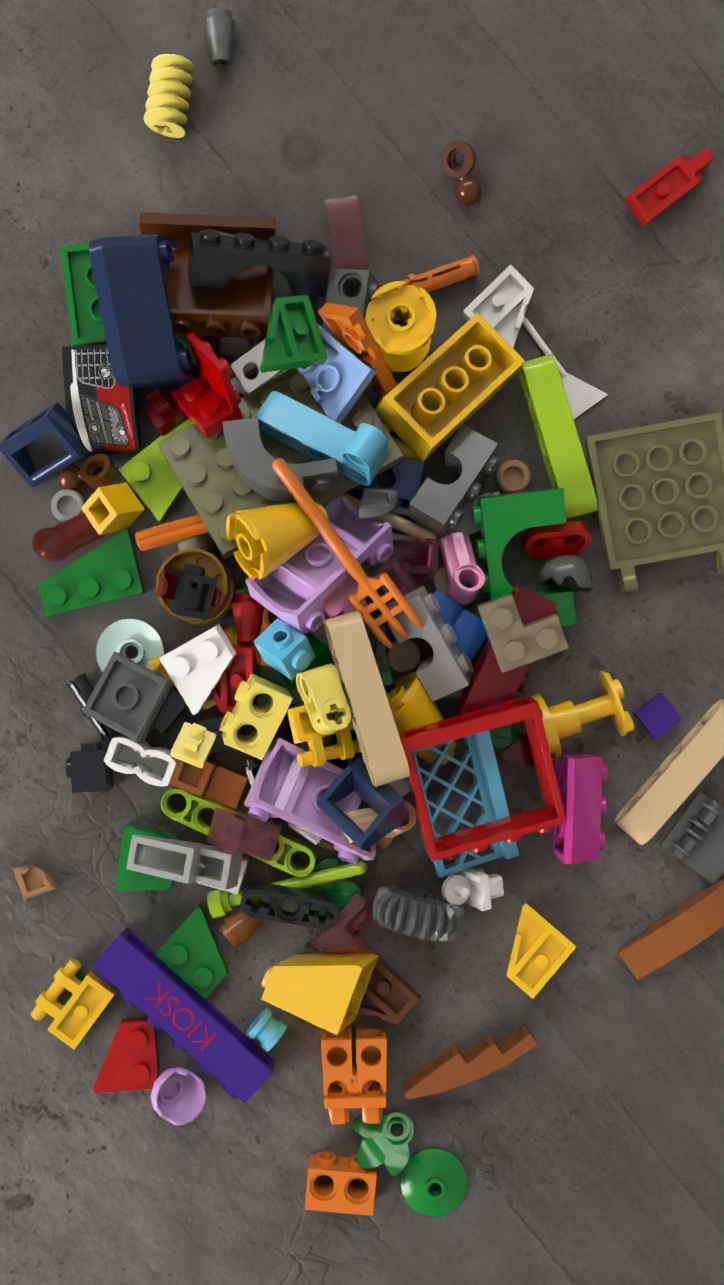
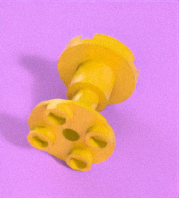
(402, 324)
(566, 719)

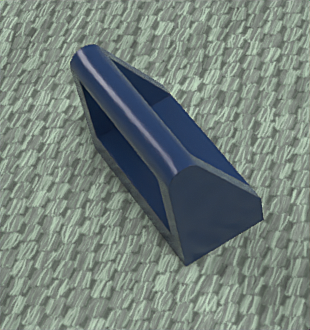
(15, 450)
(382, 799)

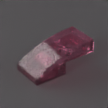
(346, 232)

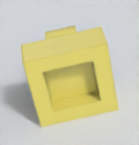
(193, 744)

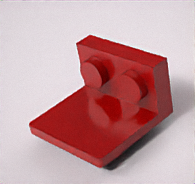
(211, 396)

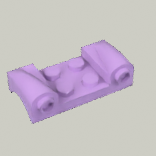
(304, 581)
(292, 794)

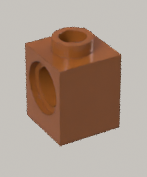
(193, 778)

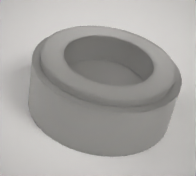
(66, 504)

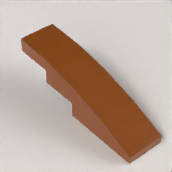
(676, 933)
(457, 1068)

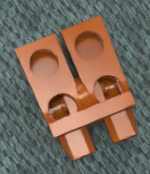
(351, 1084)

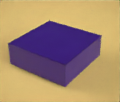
(657, 716)

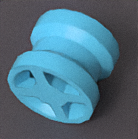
(266, 1029)

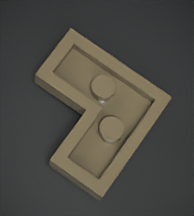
(519, 643)

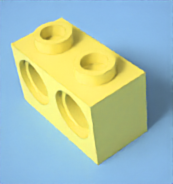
(264, 718)

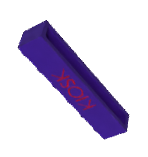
(185, 1016)

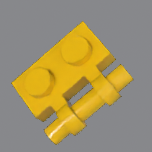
(317, 753)
(82, 1008)

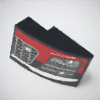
(98, 407)

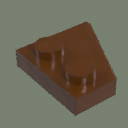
(388, 995)

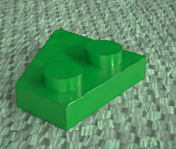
(292, 336)

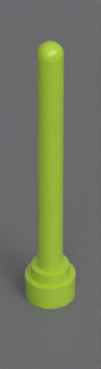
(222, 902)

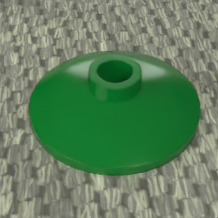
(430, 1167)

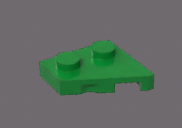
(195, 954)

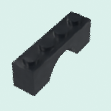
(218, 258)

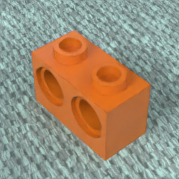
(339, 1194)

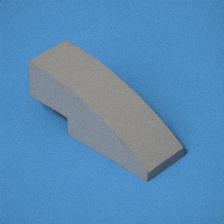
(184, 861)

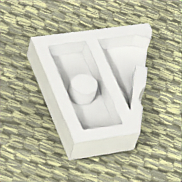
(199, 665)

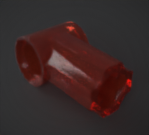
(70, 534)

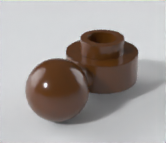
(467, 189)
(95, 471)

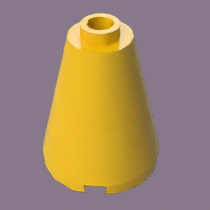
(269, 536)
(414, 708)

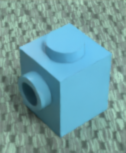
(284, 649)

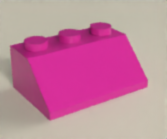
(581, 794)

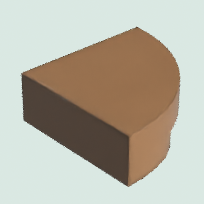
(34, 880)

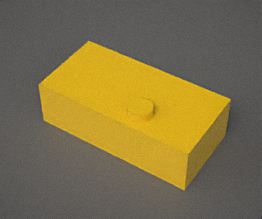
(450, 386)

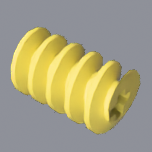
(167, 95)

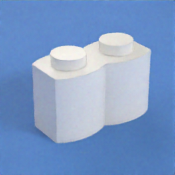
(149, 763)

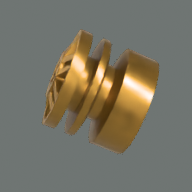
(215, 568)

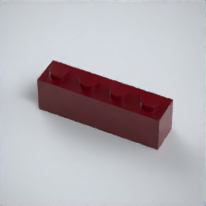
(487, 683)

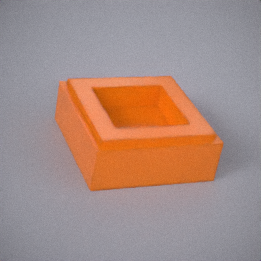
(226, 786)

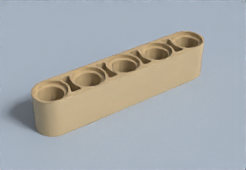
(366, 698)
(675, 777)

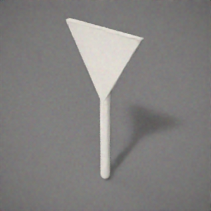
(579, 393)

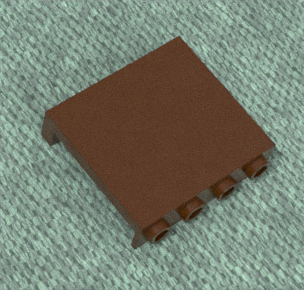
(230, 312)

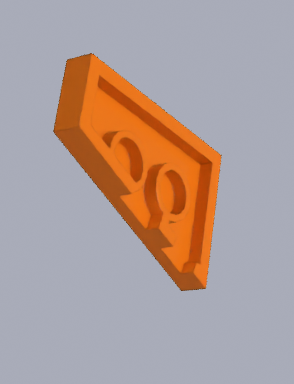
(353, 332)

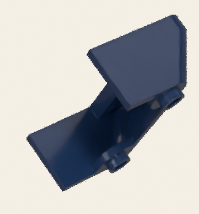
(138, 311)

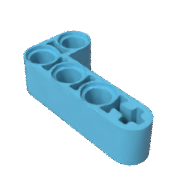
(321, 438)

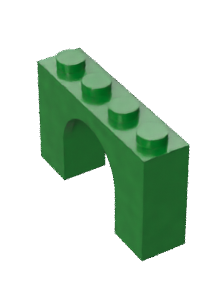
(500, 520)

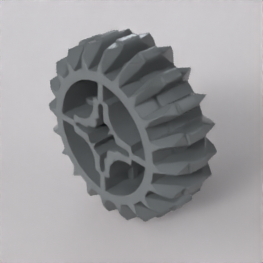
(417, 913)

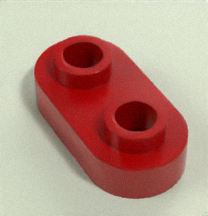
(557, 540)

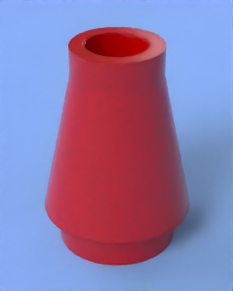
(247, 617)

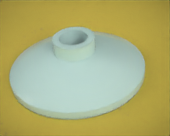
(129, 633)

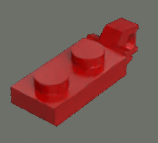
(667, 186)

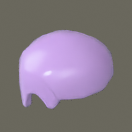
(178, 1096)

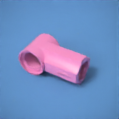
(461, 566)

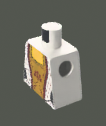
(246, 369)

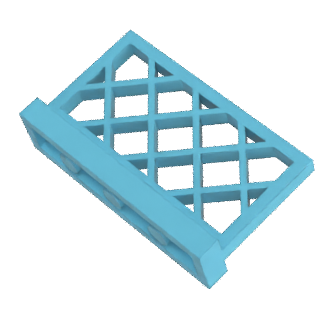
(489, 791)

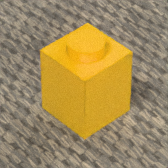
(112, 508)

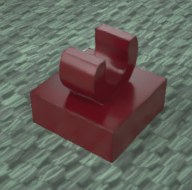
(164, 411)

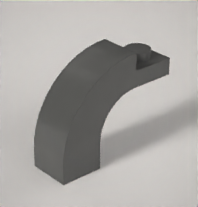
(255, 463)

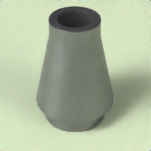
(219, 32)

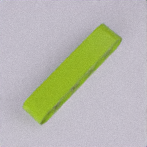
(557, 434)
(192, 818)

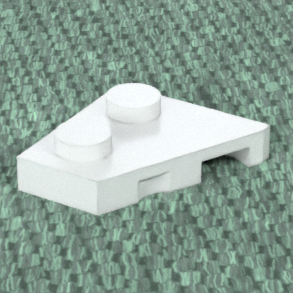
(503, 304)

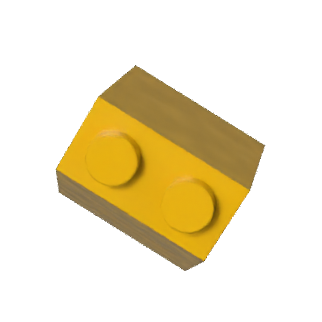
(320, 987)

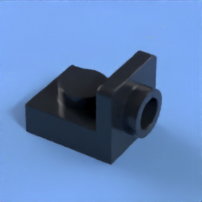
(193, 592)

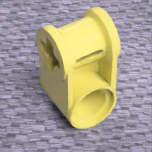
(324, 695)

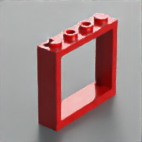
(506, 829)

